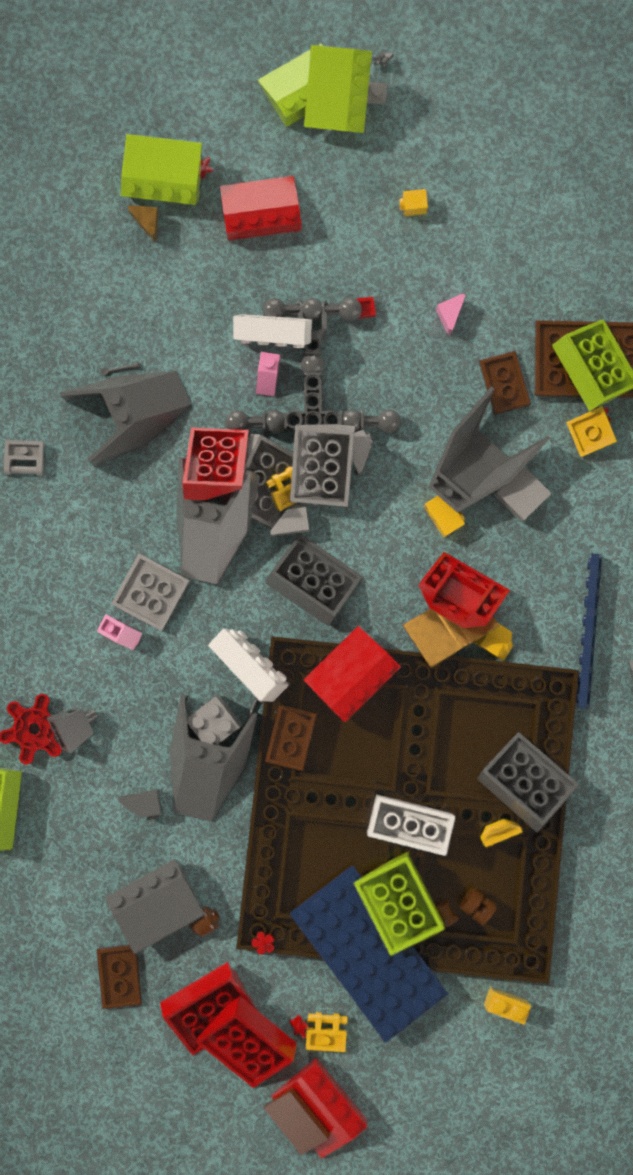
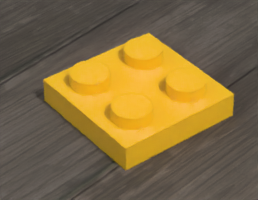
(591, 431)

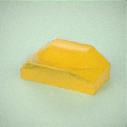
(497, 642)
(499, 831)

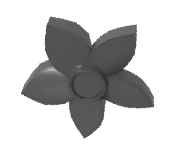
(382, 58)

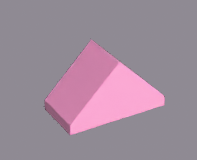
(449, 311)

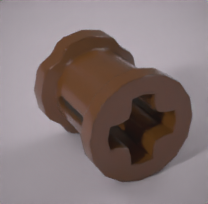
(446, 914)

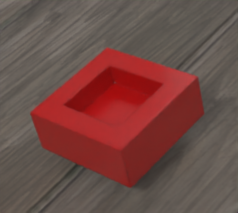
(368, 307)

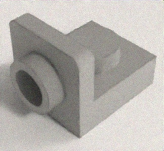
(377, 93)

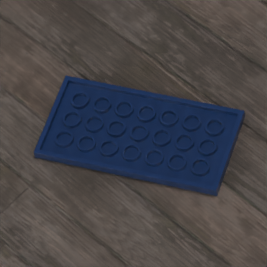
(384, 986)

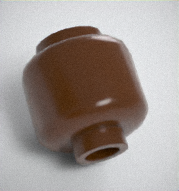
(207, 923)

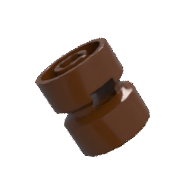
(471, 903)

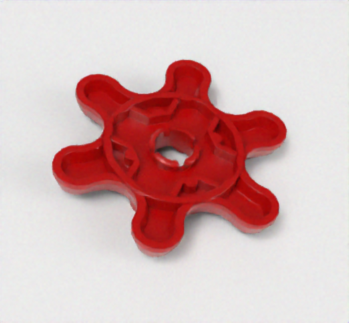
(21, 732)

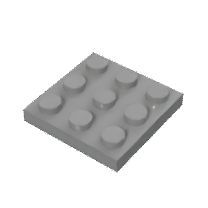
(150, 592)

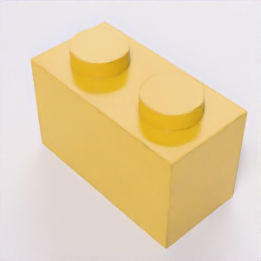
(443, 516)
(507, 1005)

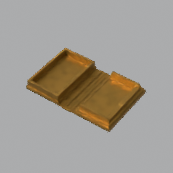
(441, 638)

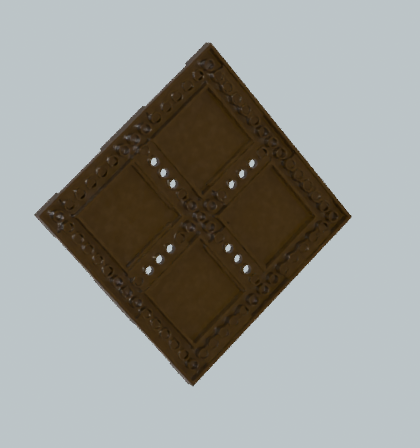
(466, 721)

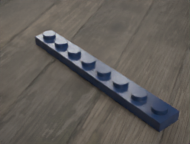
(589, 622)

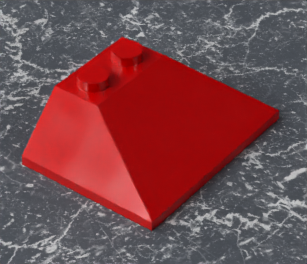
(461, 592)

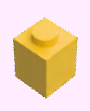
(414, 202)

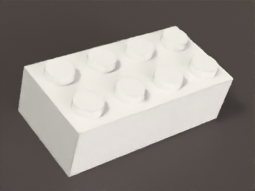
(249, 665)
(410, 824)

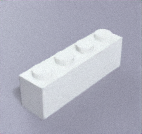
(272, 329)

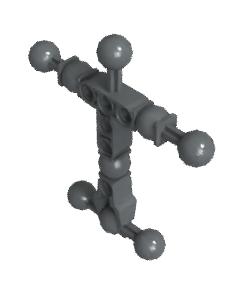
(312, 367)

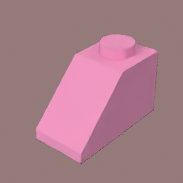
(267, 374)
(119, 632)

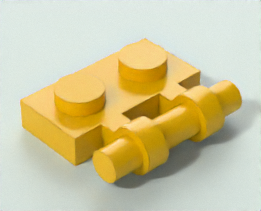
(282, 495)
(326, 1038)

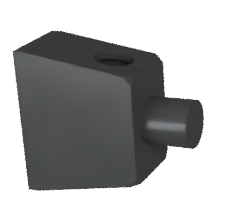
(72, 727)

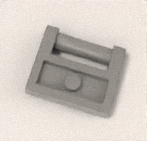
(24, 451)

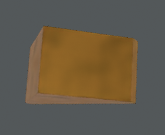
(147, 219)

